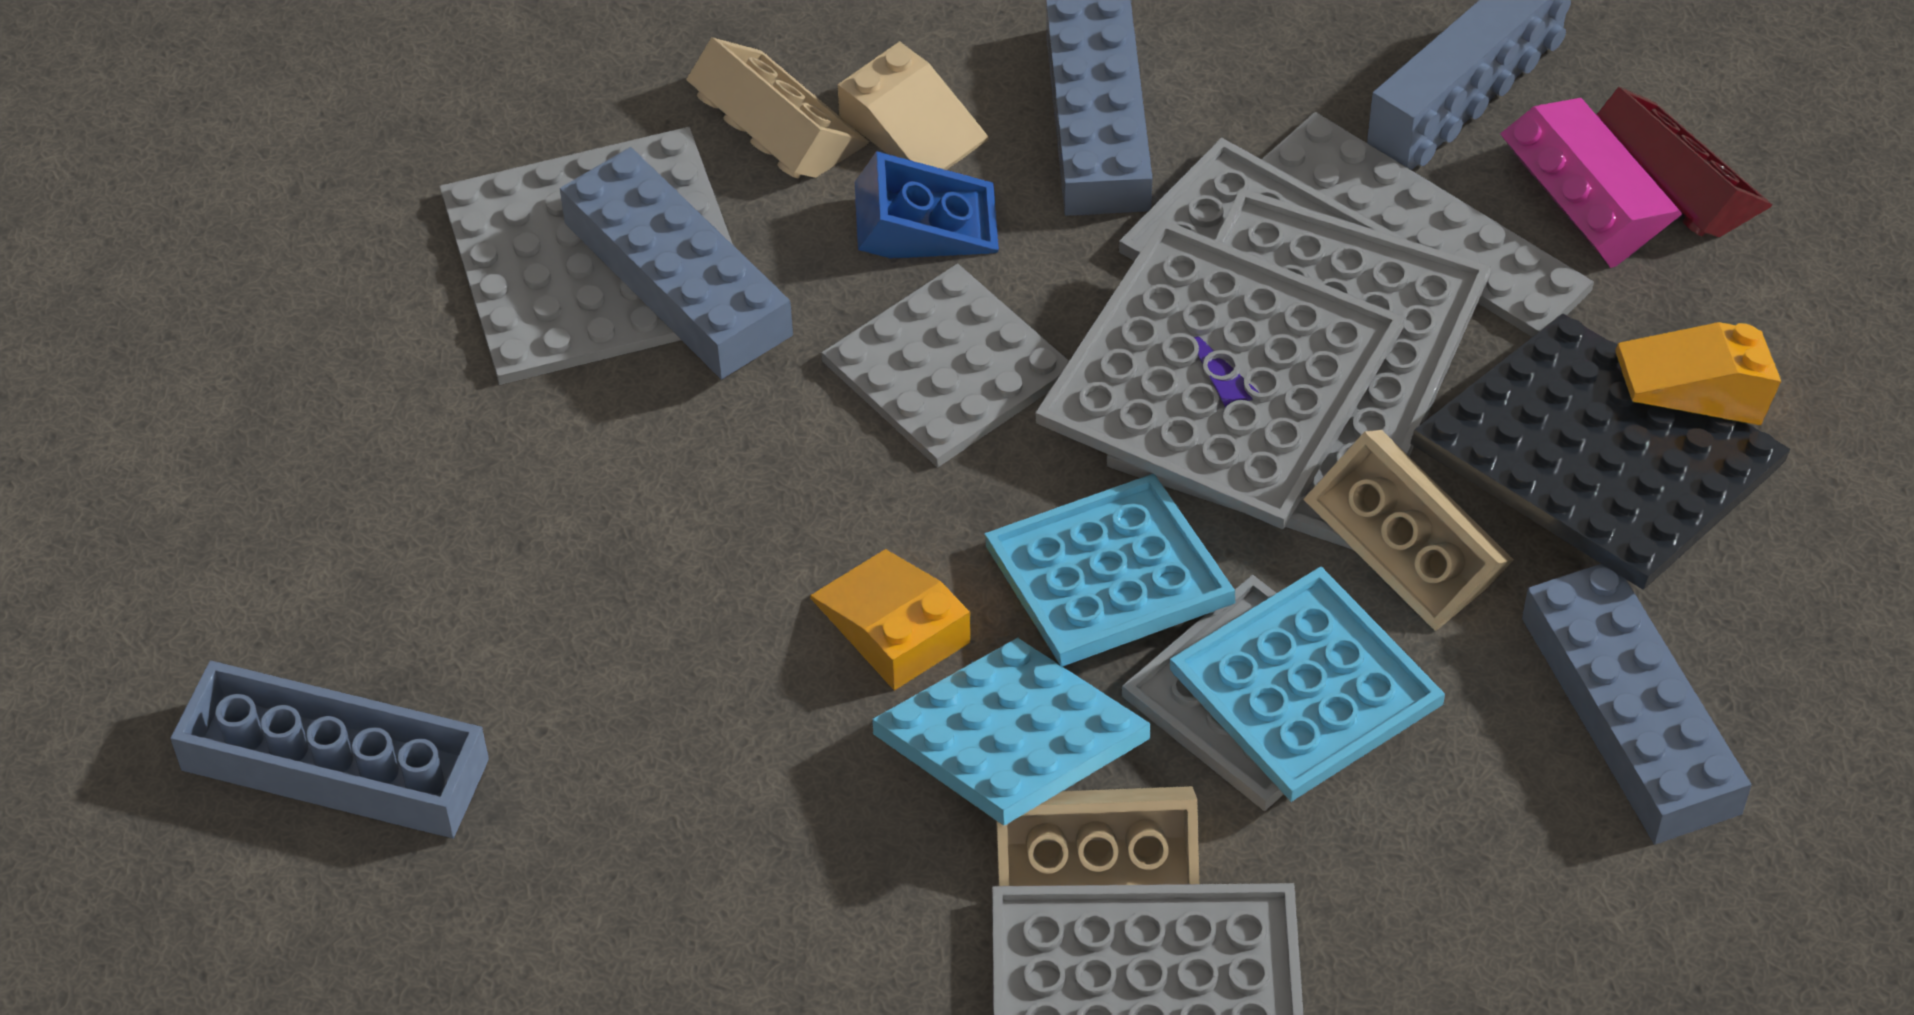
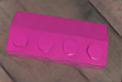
(1591, 177)

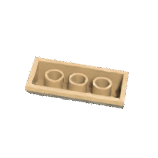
(773, 109)
(1407, 528)
(1103, 839)

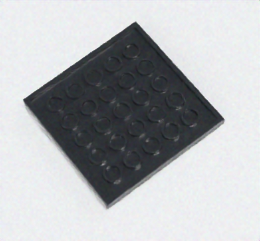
(1589, 464)

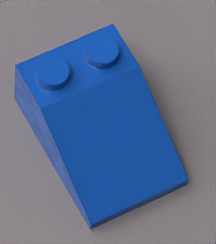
(922, 210)

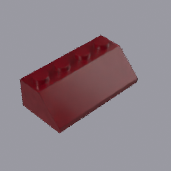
(1681, 165)

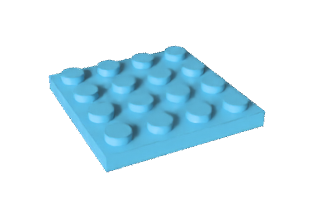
(1109, 569)
(1306, 683)
(1011, 730)

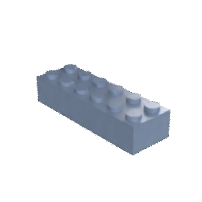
(1461, 74)
(1098, 107)
(677, 262)
(1635, 703)
(331, 749)

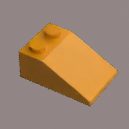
(1703, 371)
(895, 616)

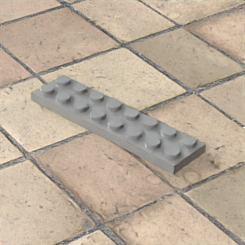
(1523, 282)

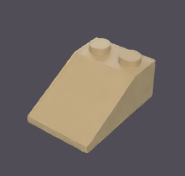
(908, 110)

